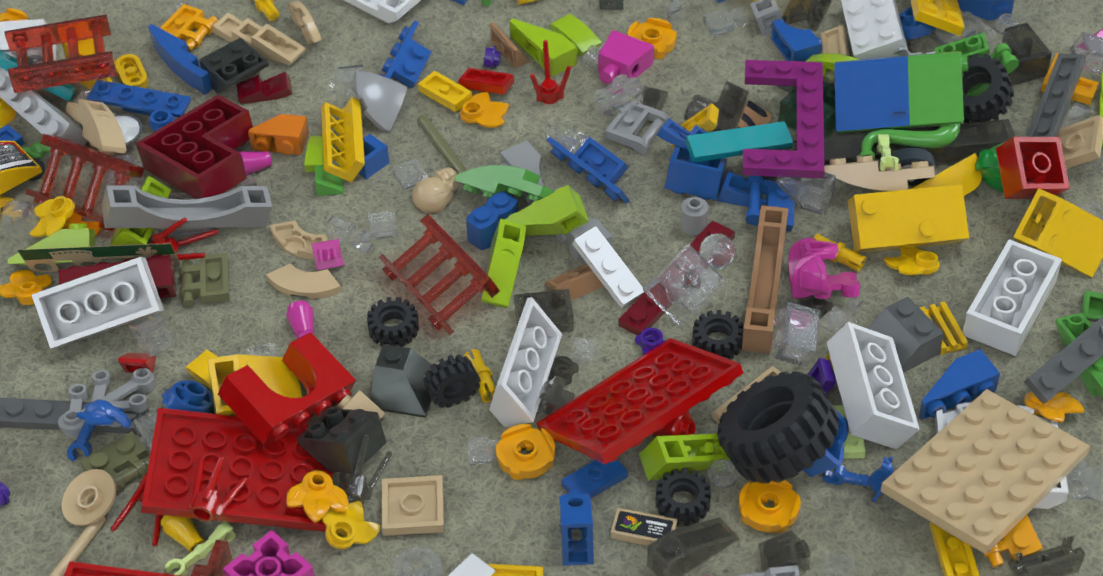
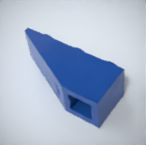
(960, 384)

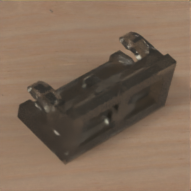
(1051, 562)

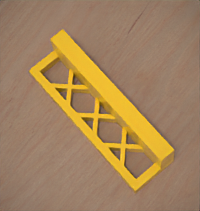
(349, 142)

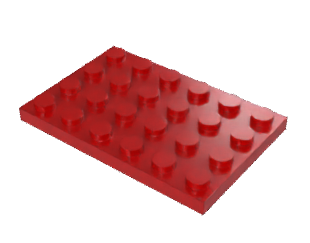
(639, 400)
(270, 469)

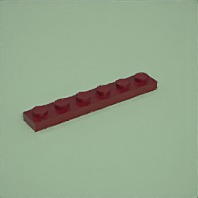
(644, 310)

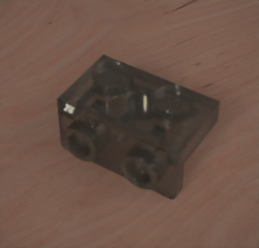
(808, 10)

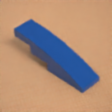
(179, 60)

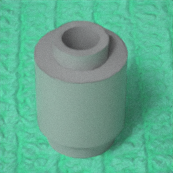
(694, 215)

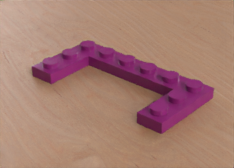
(809, 153)

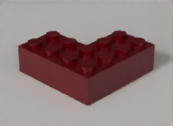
(199, 149)

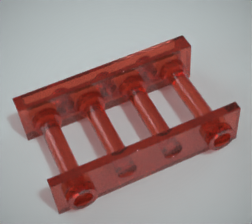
(63, 71)
(80, 155)
(448, 250)

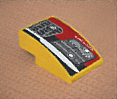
(15, 166)

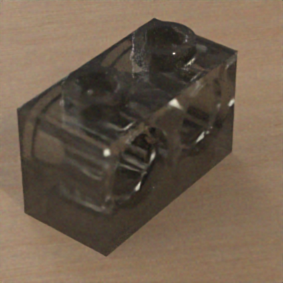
(555, 305)

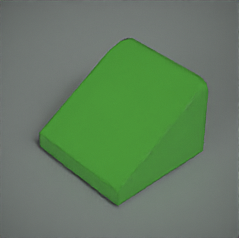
(327, 183)
(1092, 305)

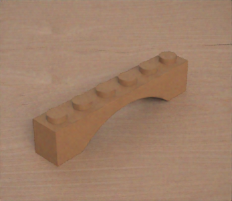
(765, 280)

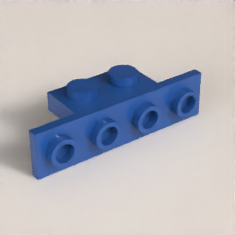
(407, 58)
(138, 99)
(597, 162)

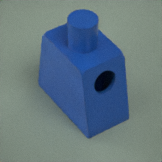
(576, 514)

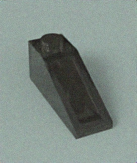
(689, 547)

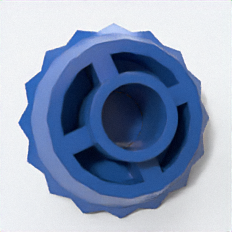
(912, 27)
(188, 397)

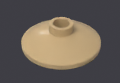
(88, 497)

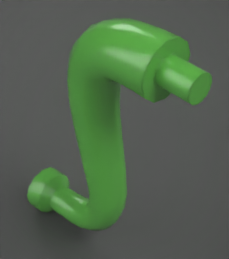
(924, 139)

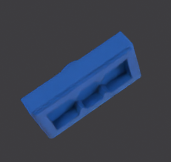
(595, 477)

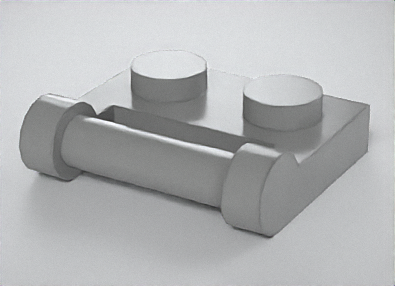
(628, 124)

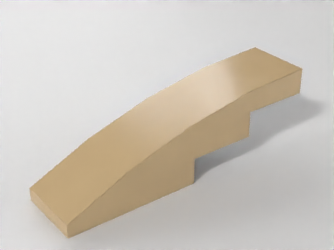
(264, 40)

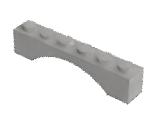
(40, 112)
(528, 158)
(138, 209)

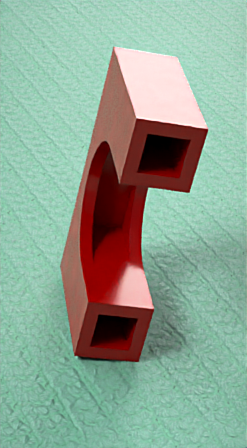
(273, 415)

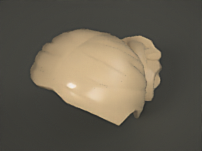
(435, 192)

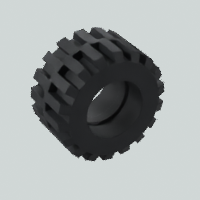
(995, 98)

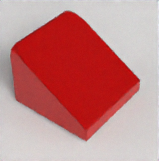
(134, 361)

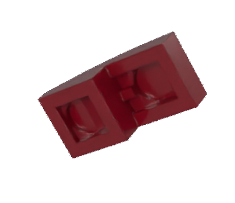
(257, 90)

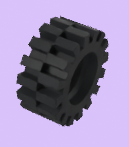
(393, 310)
(718, 323)
(451, 381)
(688, 483)

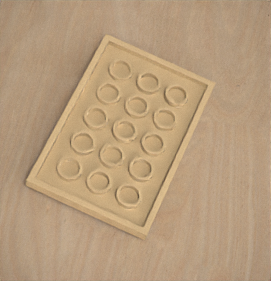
(985, 470)

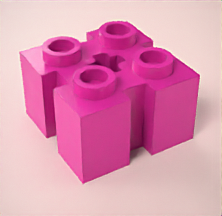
(269, 558)

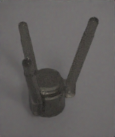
(356, 485)

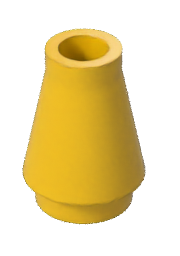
(182, 531)

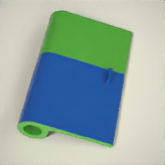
(899, 91)

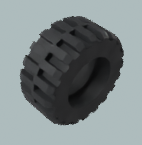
(778, 427)

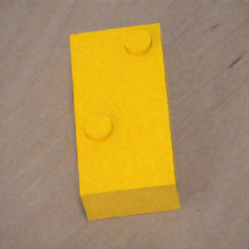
(908, 218)

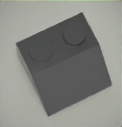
(912, 330)

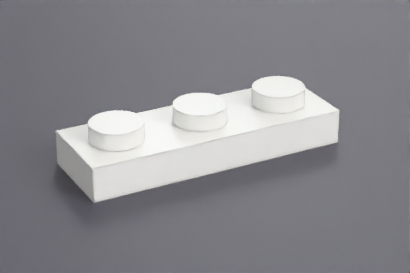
(608, 267)

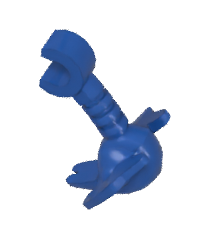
(95, 414)
(874, 481)

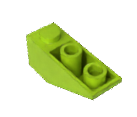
(554, 214)
(504, 260)

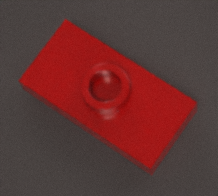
(486, 80)

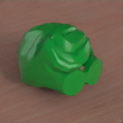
(989, 168)

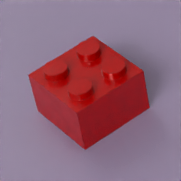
(1031, 165)

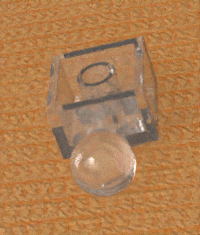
(690, 279)

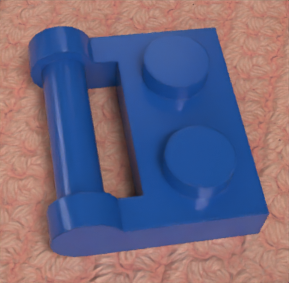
(774, 197)

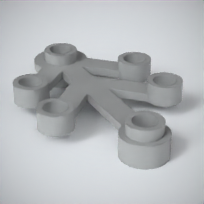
(141, 383)

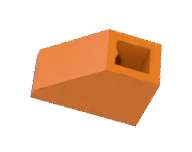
(280, 134)

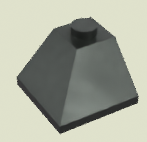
(400, 383)

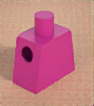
(625, 56)

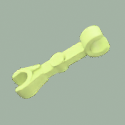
(886, 158)
(223, 532)

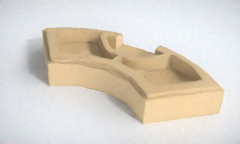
(305, 22)
(295, 240)
(301, 283)

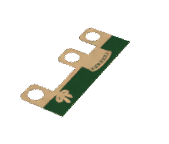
(93, 254)

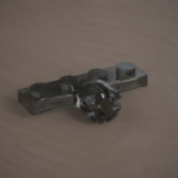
(729, 104)

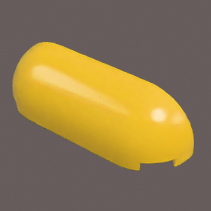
(960, 173)

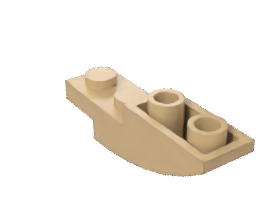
(98, 126)
(867, 173)

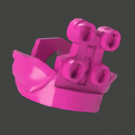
(809, 272)

